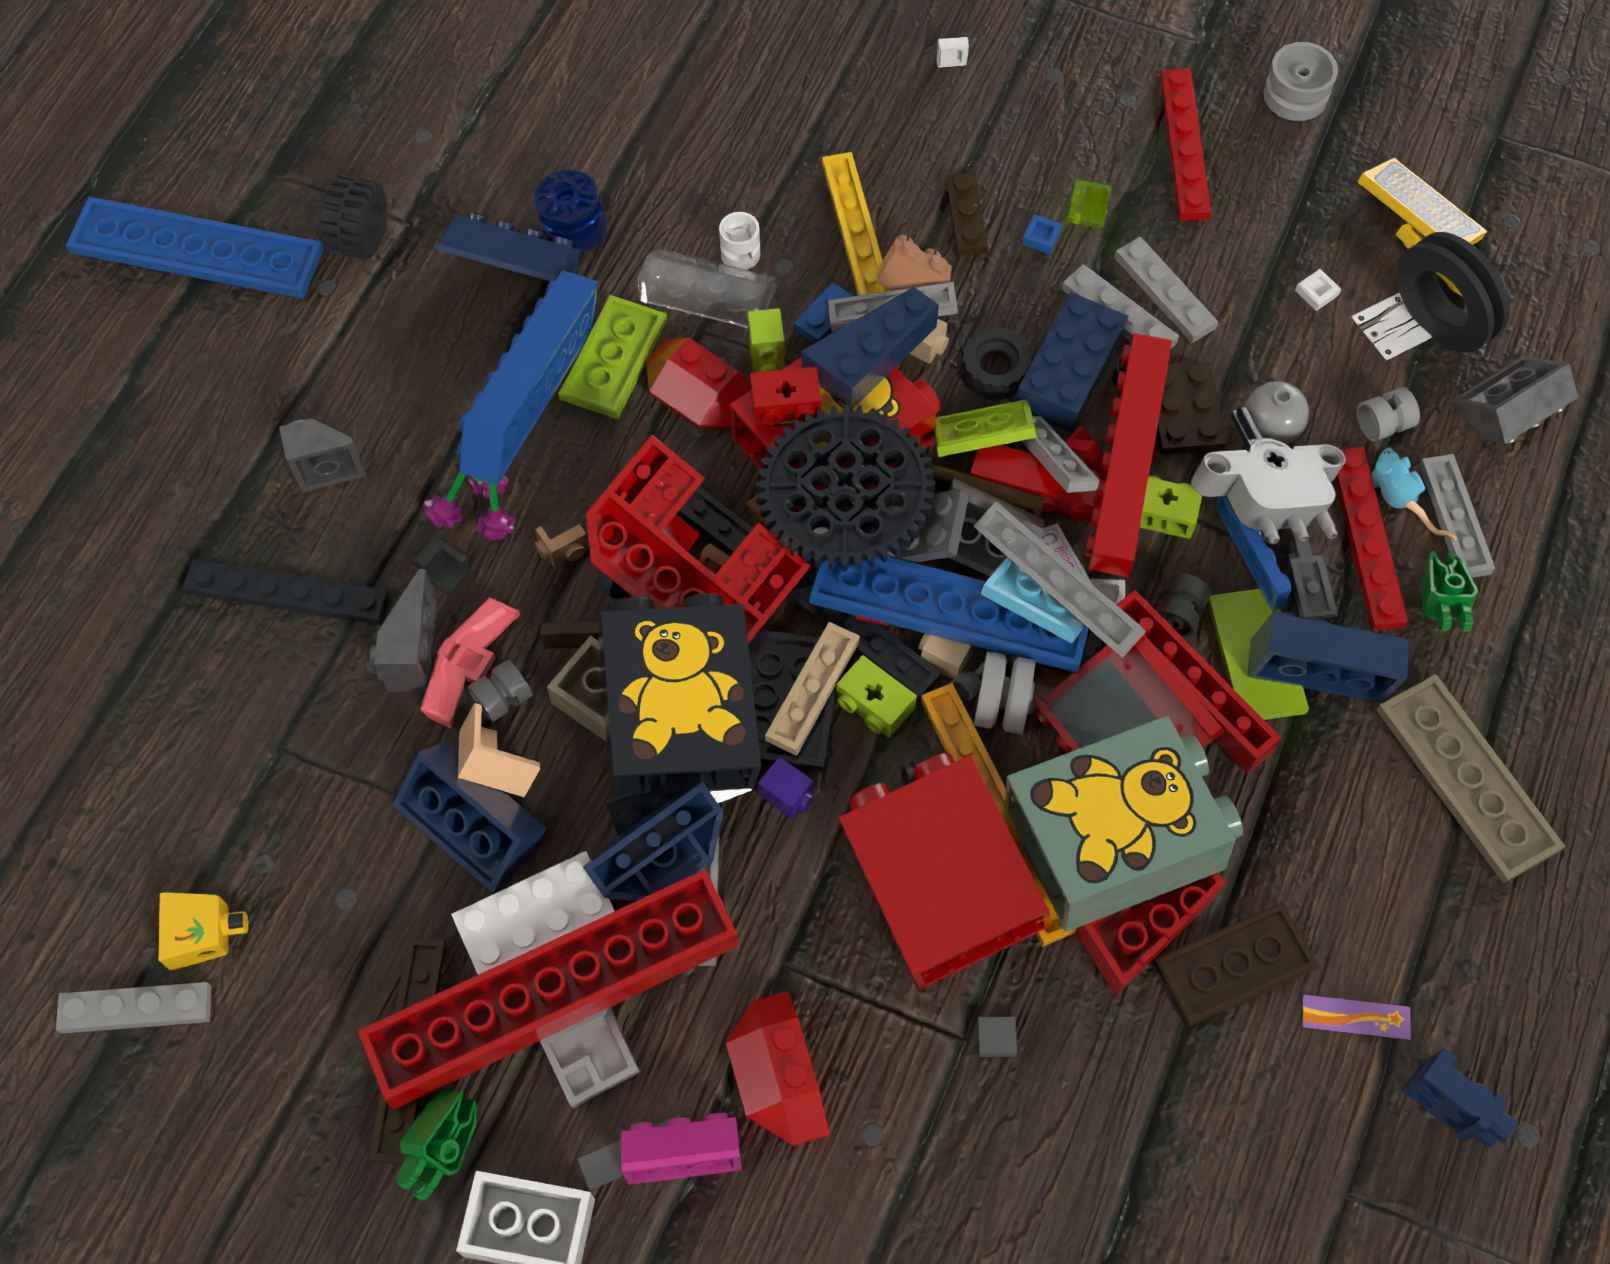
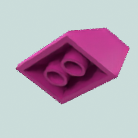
(680, 1149)

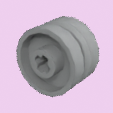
(1300, 81)
(1007, 693)

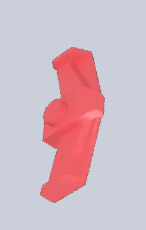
(464, 659)

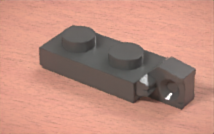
(1310, 582)

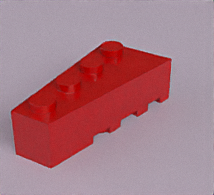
(1134, 936)

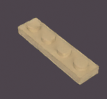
(812, 688)

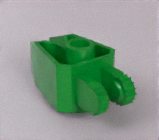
(1448, 592)
(437, 1142)

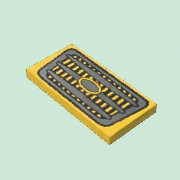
(1418, 202)

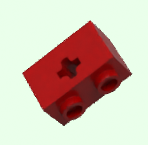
(785, 395)

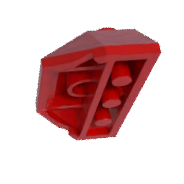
(694, 383)
(777, 1072)

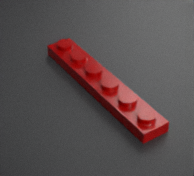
(1185, 145)
(1369, 543)

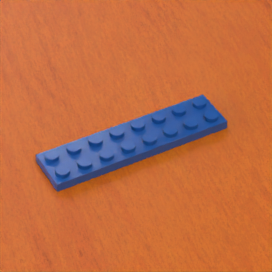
(195, 247)
(940, 606)

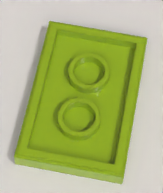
(984, 428)

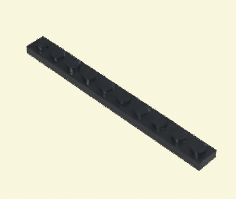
(875, 642)

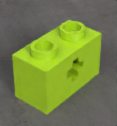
(766, 340)
(1179, 513)
(869, 681)

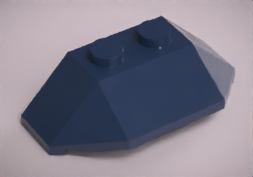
(659, 848)

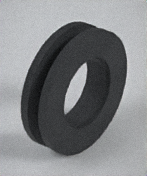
(1472, 276)

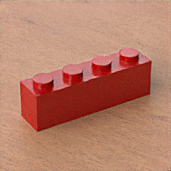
(1026, 473)

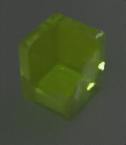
(1089, 203)

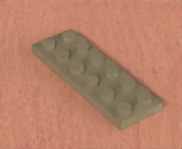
(1470, 779)

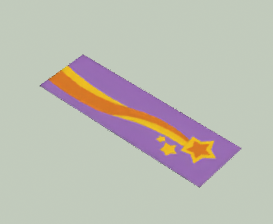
(1356, 1017)

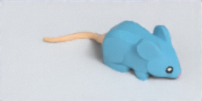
(1401, 486)

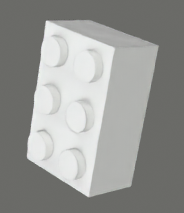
(524, 1222)

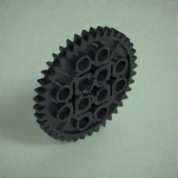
(784, 487)

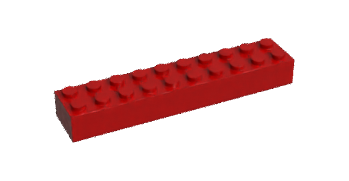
(547, 989)

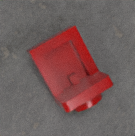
(1085, 449)

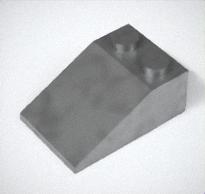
(407, 639)

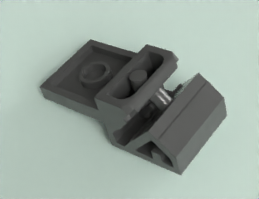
(942, 528)

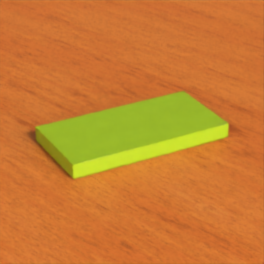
(613, 356)
(1235, 621)

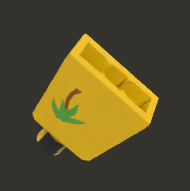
(195, 928)

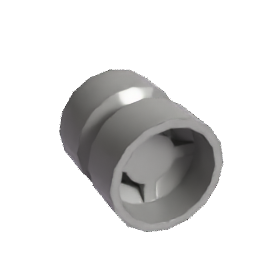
(1388, 414)

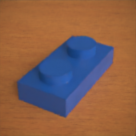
(815, 321)

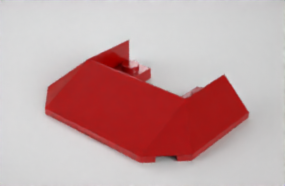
(646, 563)

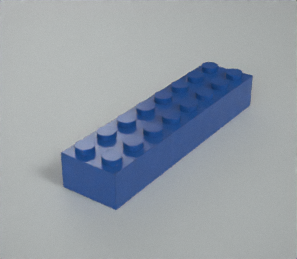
(526, 377)

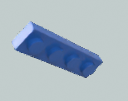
(1256, 555)

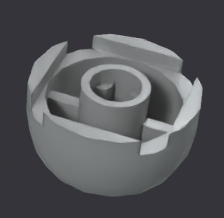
(1279, 411)

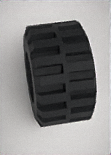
(353, 217)

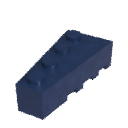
(869, 348)

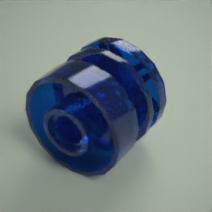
(571, 209)

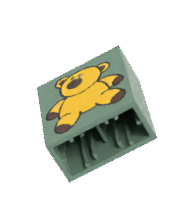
(1121, 821)

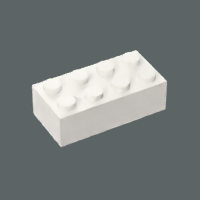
(530, 913)

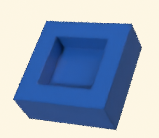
(1042, 234)

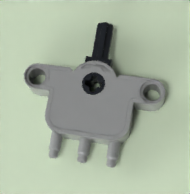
(1271, 482)

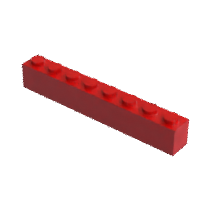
(1130, 455)

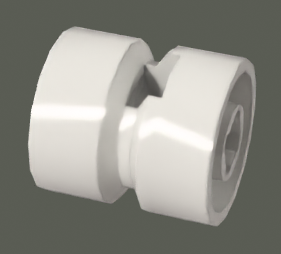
(740, 240)

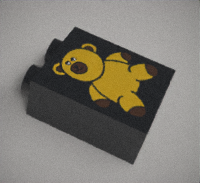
(678, 697)

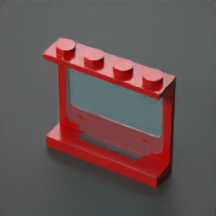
(1121, 694)

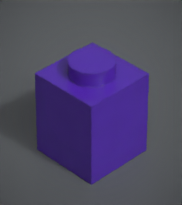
(786, 788)

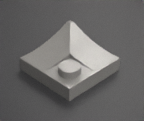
(590, 1057)

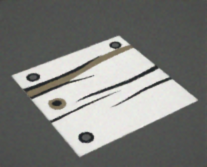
(1391, 327)

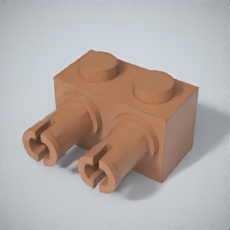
(910, 267)

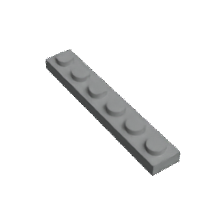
(1060, 579)

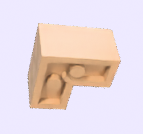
(485, 765)

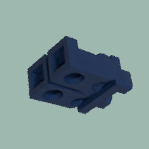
(1459, 1101)

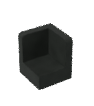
(443, 565)

